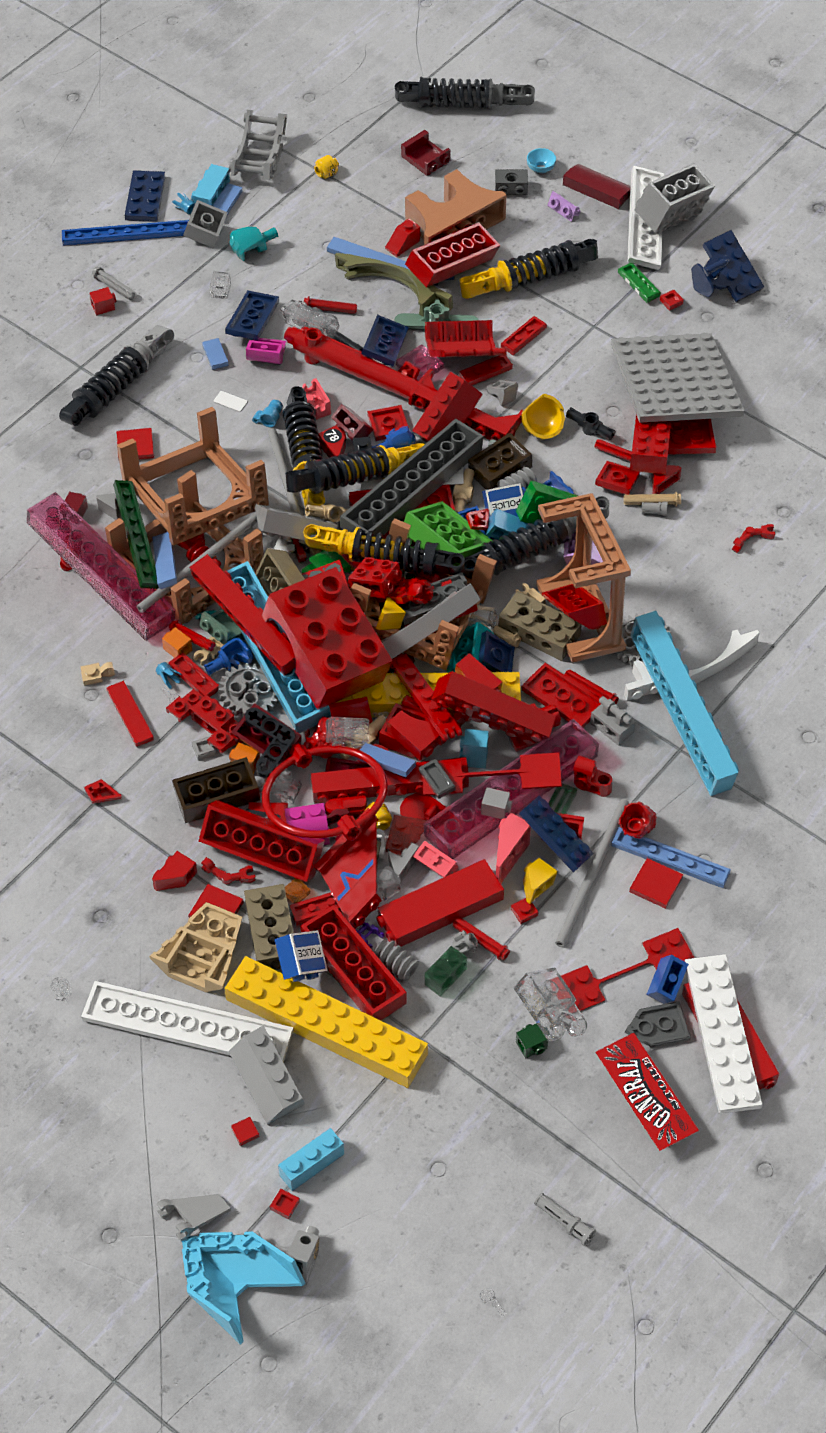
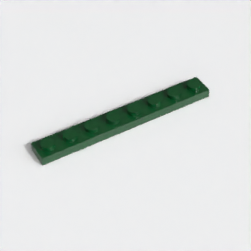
(136, 534)

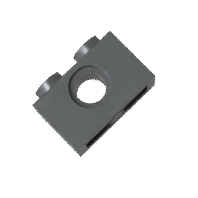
(512, 181)

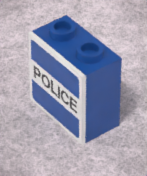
(503, 498)
(301, 955)

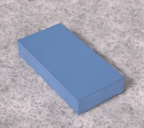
(215, 353)

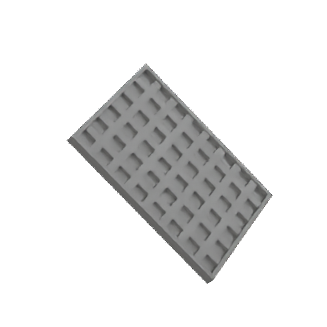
(676, 377)

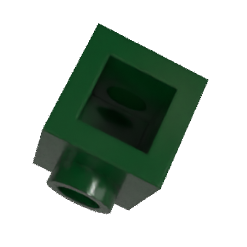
(531, 1040)

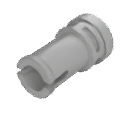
(655, 508)

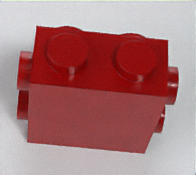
(376, 575)

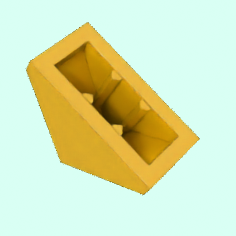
(391, 616)

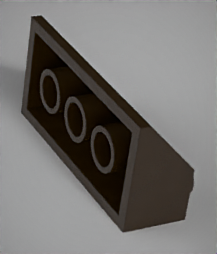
(228, 783)

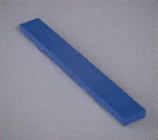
(123, 232)

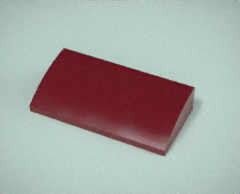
(597, 185)

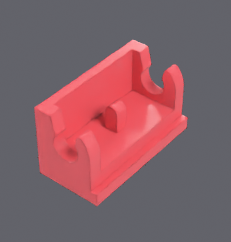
(318, 398)
(435, 860)

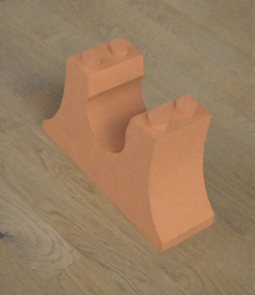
(462, 207)

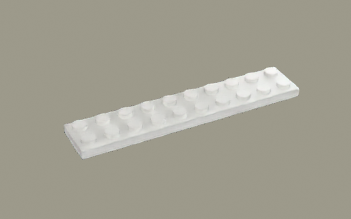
(176, 1020)

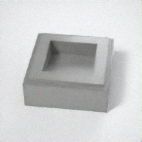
(203, 749)

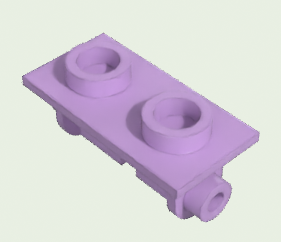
(563, 206)

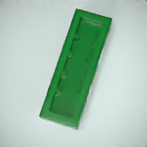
(639, 282)

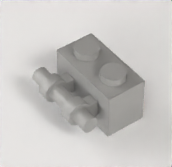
(612, 721)

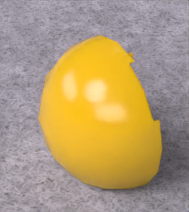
(544, 417)

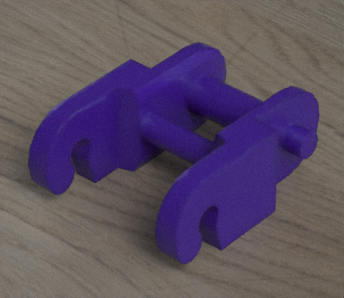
(372, 929)

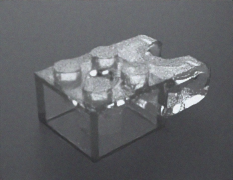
(551, 1003)

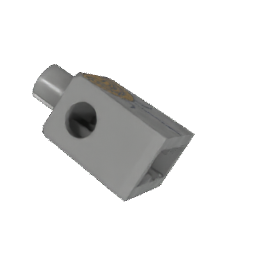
(305, 1250)

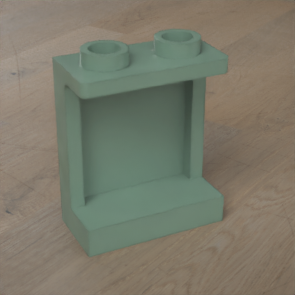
(220, 626)

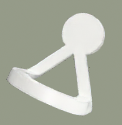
(383, 841)

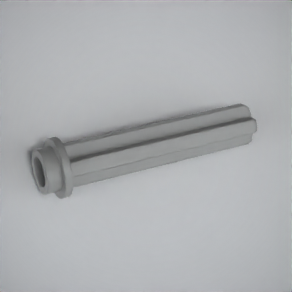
(99, 273)

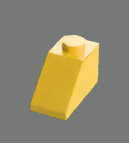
(537, 879)

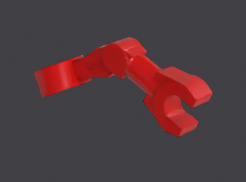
(764, 531)
(300, 553)
(227, 878)

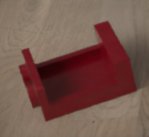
(424, 154)

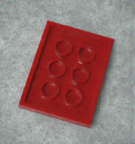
(691, 437)

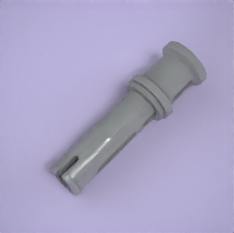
(572, 1224)

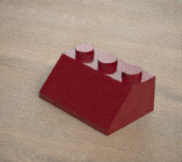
(259, 741)

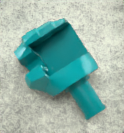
(248, 238)

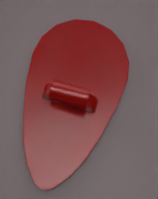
(420, 806)

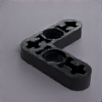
(277, 741)

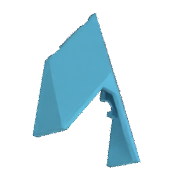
(227, 1264)

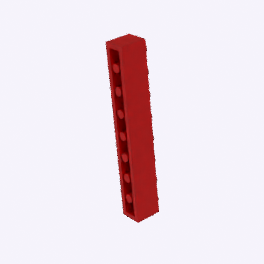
(244, 613)
(366, 782)

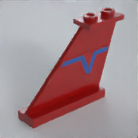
(352, 873)

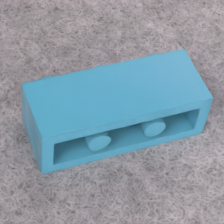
(211, 185)
(311, 1159)

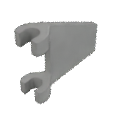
(194, 1210)

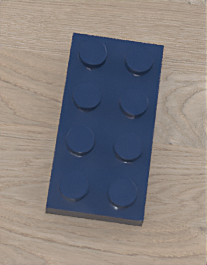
(145, 195)
(252, 315)
(385, 340)
(556, 833)

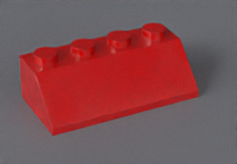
(452, 401)
(578, 605)

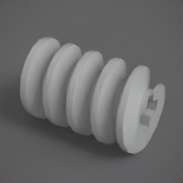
(521, 476)
(396, 961)

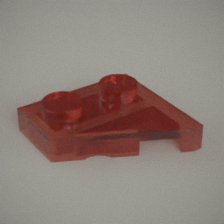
(404, 832)

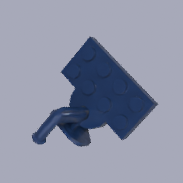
(729, 267)

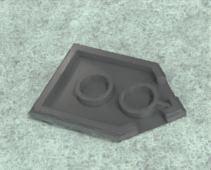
(659, 1024)

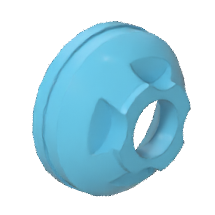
(541, 157)

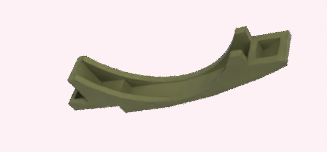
(361, 266)

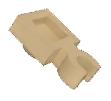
(205, 654)

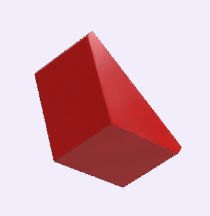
(663, 481)

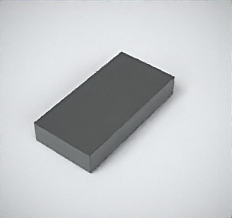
(437, 778)

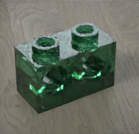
(445, 971)

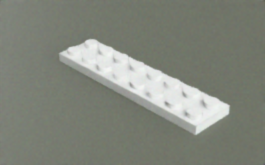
(643, 243)
(723, 1034)

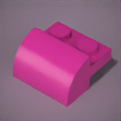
(266, 350)
(308, 817)

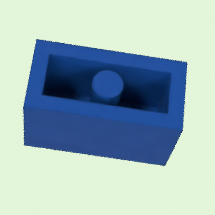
(667, 979)

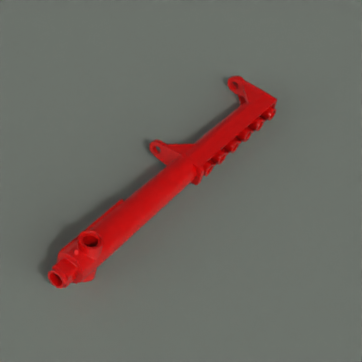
(420, 393)

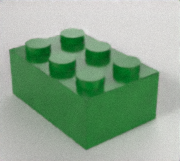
(535, 495)

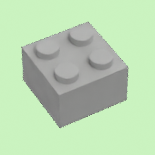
(205, 224)

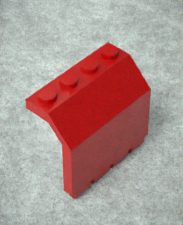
(461, 339)

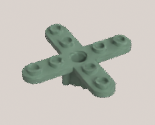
(433, 313)

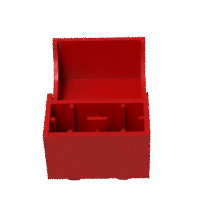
(330, 637)

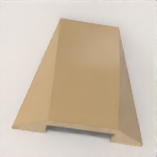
(201, 949)

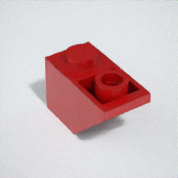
(175, 873)

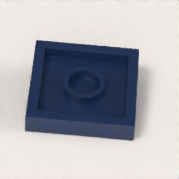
(496, 653)

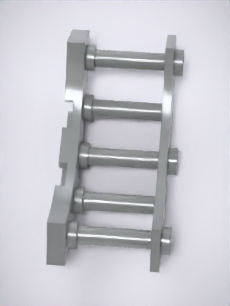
(274, 154)

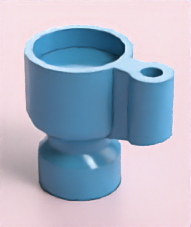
(269, 415)

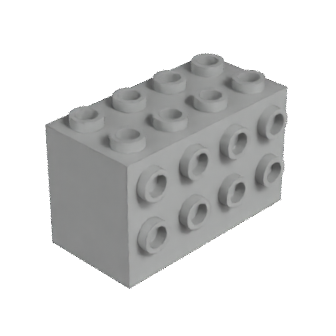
(674, 198)

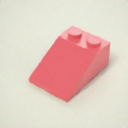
(512, 843)

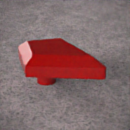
(409, 370)
(478, 519)
(101, 792)

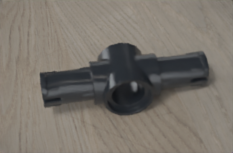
(590, 423)

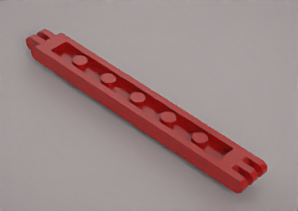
(422, 694)

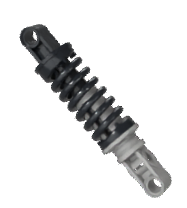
(115, 376)

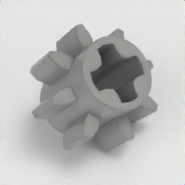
(465, 943)

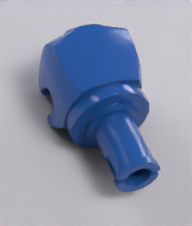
(399, 438)
(229, 655)

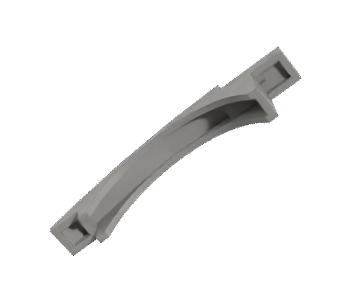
(427, 624)

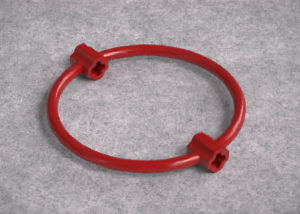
(347, 824)

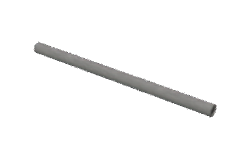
(292, 500)
(212, 551)
(591, 875)

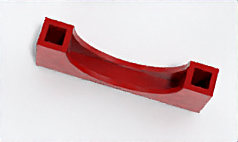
(420, 736)

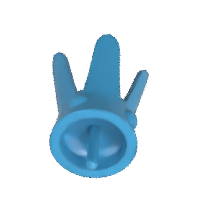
(186, 204)
(165, 670)

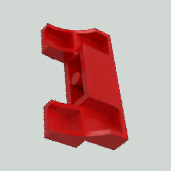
(209, 715)

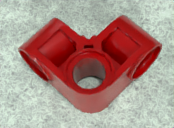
(590, 778)

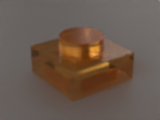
(296, 891)

